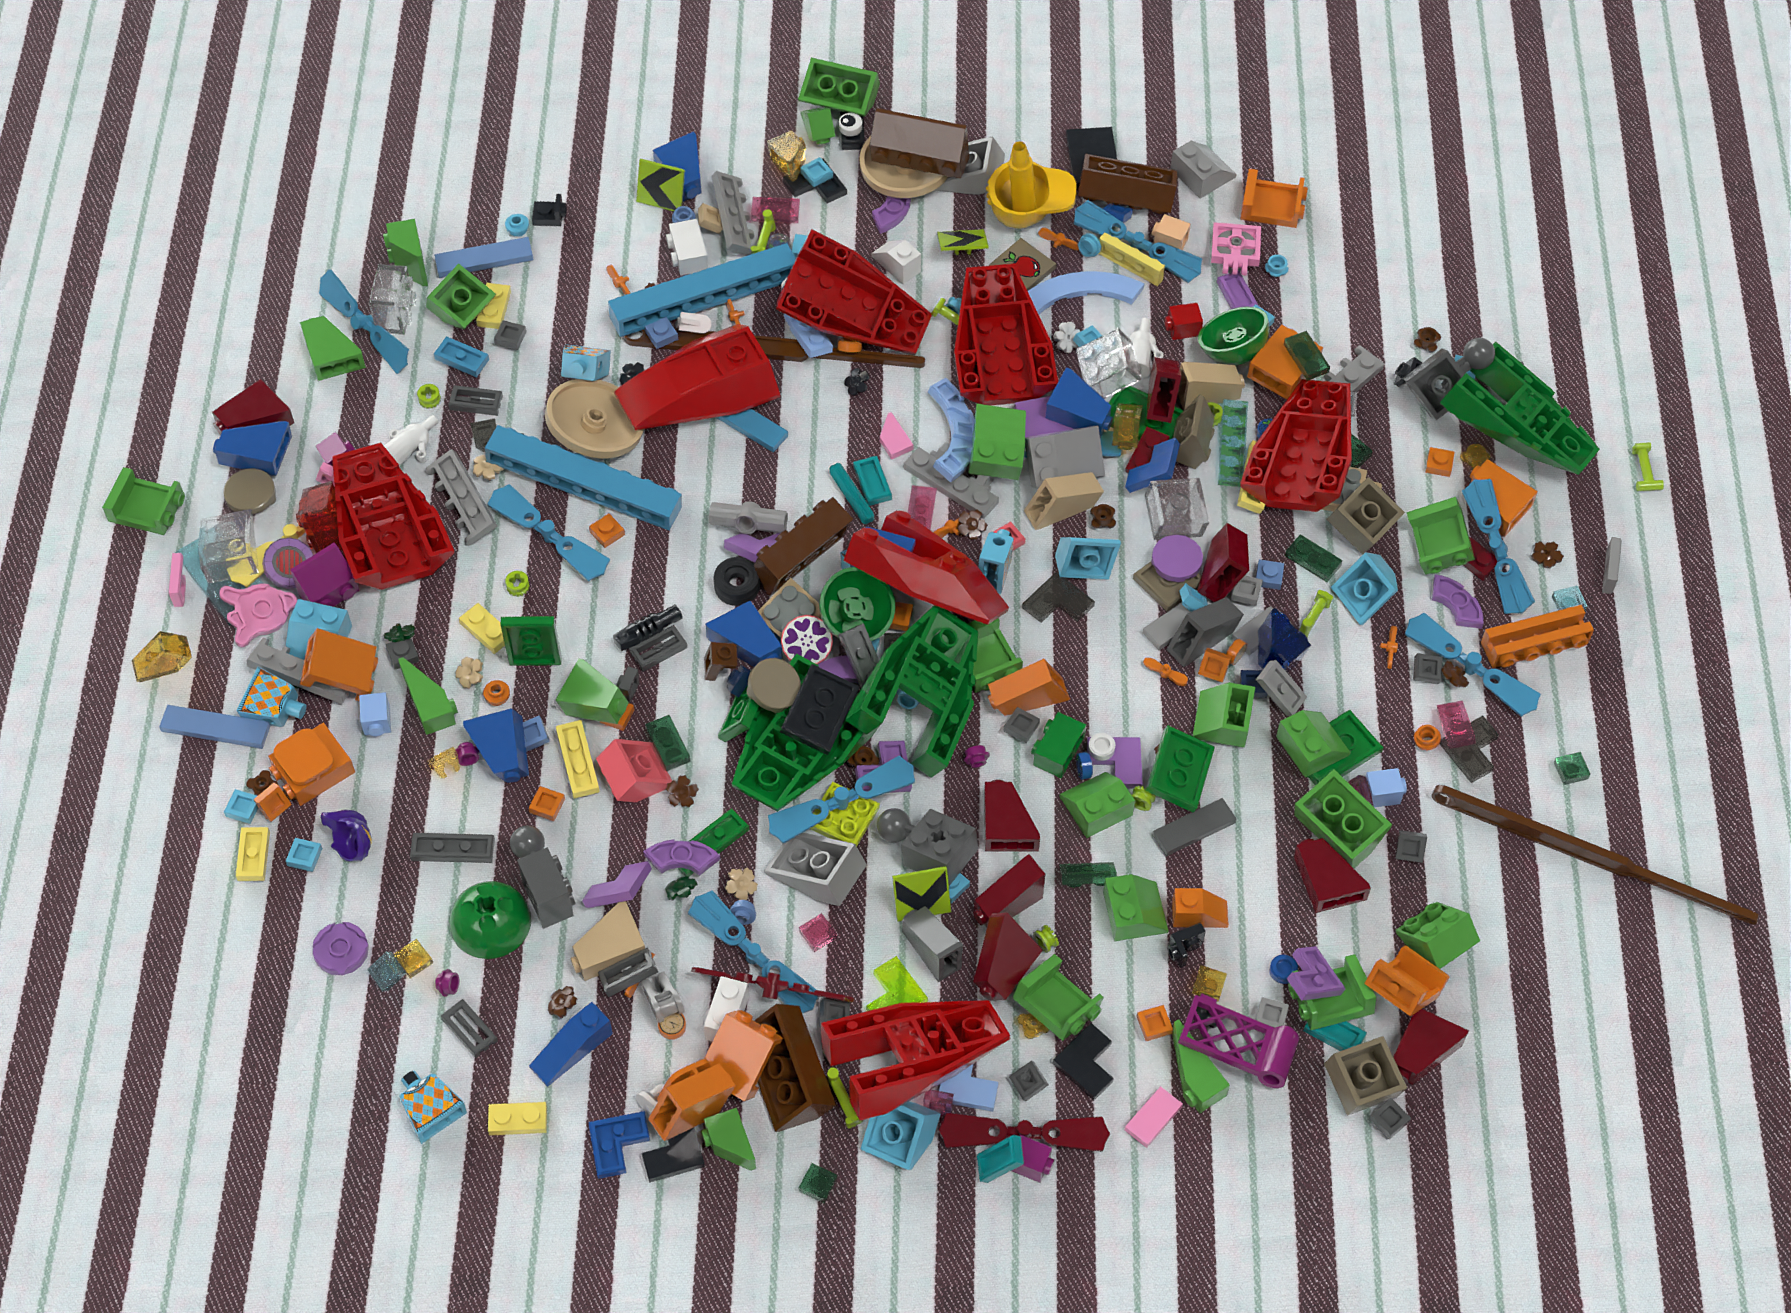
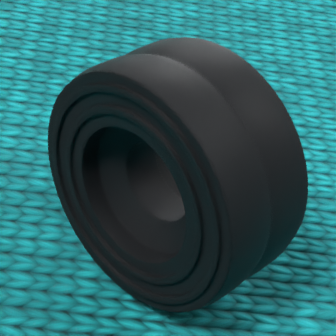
(733, 568)

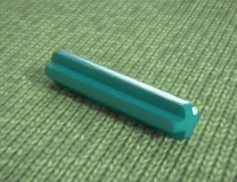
(851, 493)

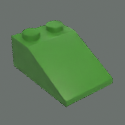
(998, 442)

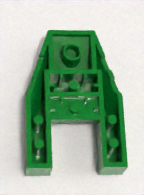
(1530, 419)
(935, 668)
(781, 768)

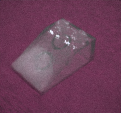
(228, 546)

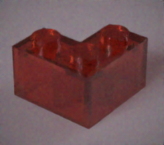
(319, 516)

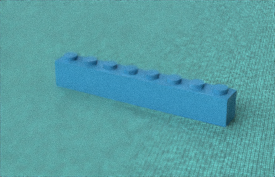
(701, 289)
(583, 477)

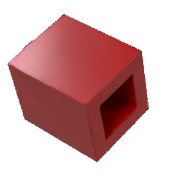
(1184, 321)

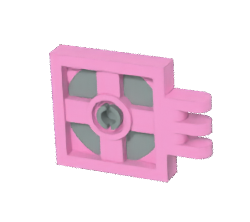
(1236, 246)

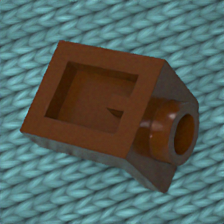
(719, 657)

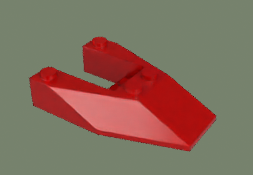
(929, 573)
(926, 1037)

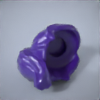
(349, 834)

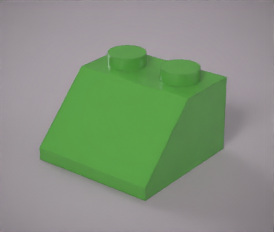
(406, 249)
(459, 298)
(1311, 741)
(1098, 803)
(1134, 907)

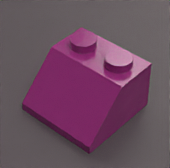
(325, 578)

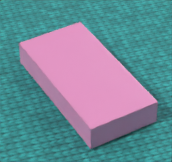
(1153, 1117)

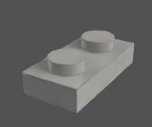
(1281, 688)

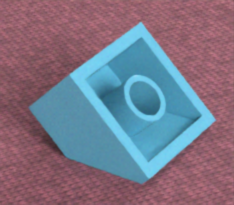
(307, 618)

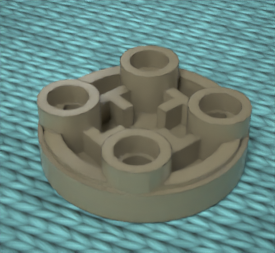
(249, 490)
(773, 684)

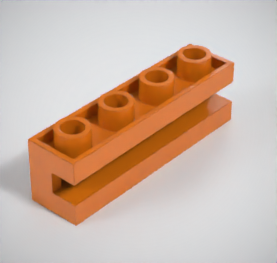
(1536, 636)

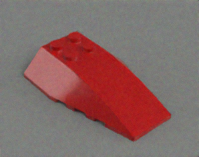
(385, 521)

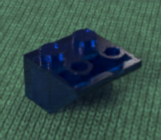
(1280, 642)

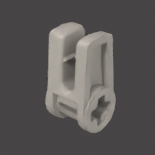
(665, 1002)

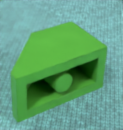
(818, 124)
(729, 1138)

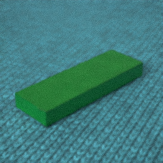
(720, 834)

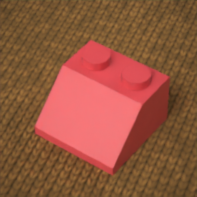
(633, 770)

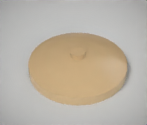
(895, 180)
(590, 419)

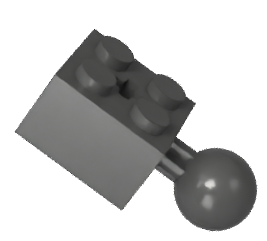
(1477, 354)
(932, 842)
(542, 876)

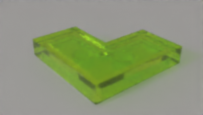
(898, 985)

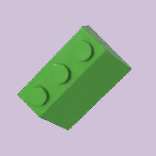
(839, 87)
(1342, 818)

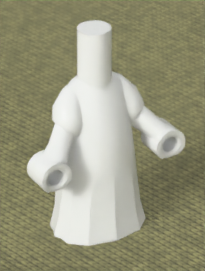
(1143, 343)
(407, 440)

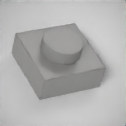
(1247, 590)
(1272, 1012)

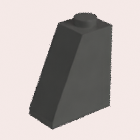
(1204, 630)
(933, 943)

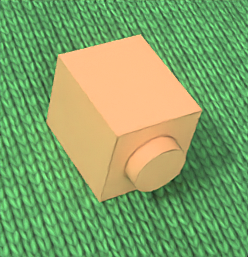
(1171, 232)

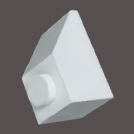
(899, 259)

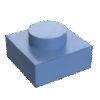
(661, 333)
(1270, 573)
(535, 733)

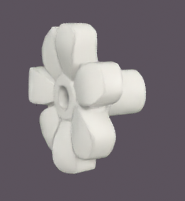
(1065, 336)

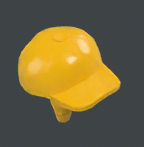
(1026, 191)

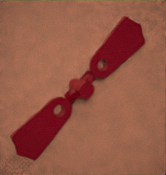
(772, 984)
(1074, 1133)

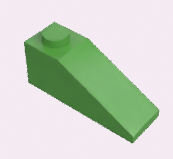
(429, 699)
(1199, 1077)

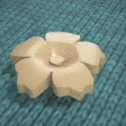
(485, 468)
(469, 671)
(741, 883)

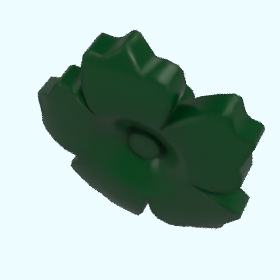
(400, 633)
(680, 888)

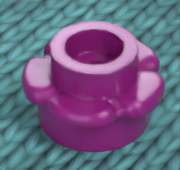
(467, 754)
(976, 756)
(447, 982)

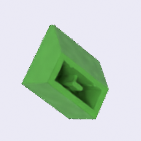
(1224, 714)
(1439, 933)

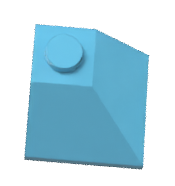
(1086, 557)
(1366, 586)
(901, 1134)

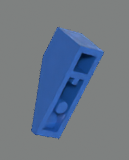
(572, 1043)

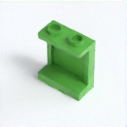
(143, 503)
(1441, 535)
(993, 655)
(1056, 999)
(1355, 1002)

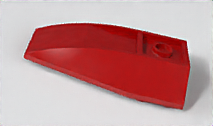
(850, 298)
(1000, 340)
(701, 381)
(1304, 449)

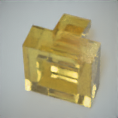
(447, 756)

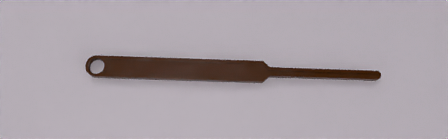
(791, 350)
(1580, 849)

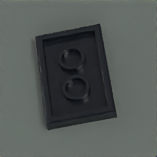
(1088, 141)
(819, 709)

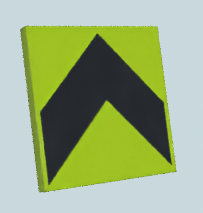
(660, 185)
(962, 240)
(922, 889)

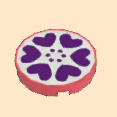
(808, 638)

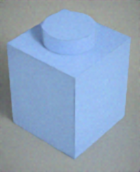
(375, 714)
(1386, 787)

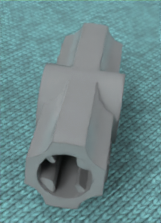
(748, 517)

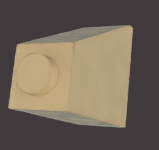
(1209, 380)
(1063, 498)
(607, 942)

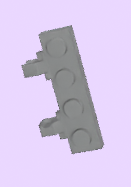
(967, 492)

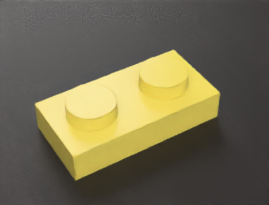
(495, 311)
(483, 627)
(252, 854)
(517, 1118)

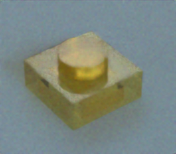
(413, 958)
(1209, 982)

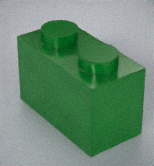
(1059, 744)

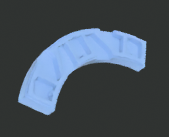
(1085, 282)
(961, 424)

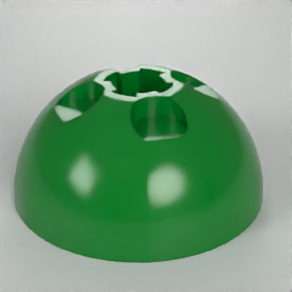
(1235, 335)
(866, 598)
(490, 931)

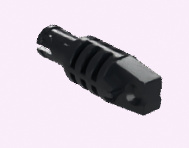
(648, 627)

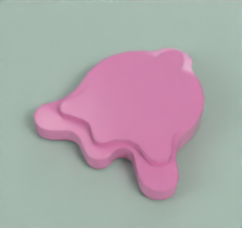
(257, 610)

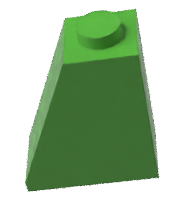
(330, 349)
(591, 695)

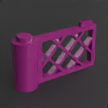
(1275, 1051)

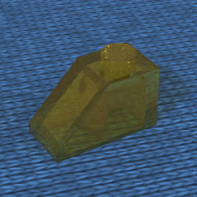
(788, 153)
(1126, 426)
(161, 656)

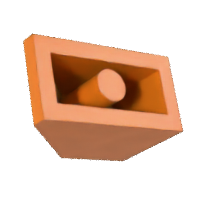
(1198, 905)

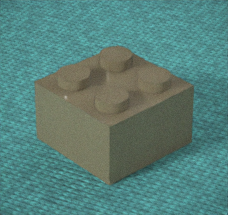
(1365, 515)
(1365, 1075)

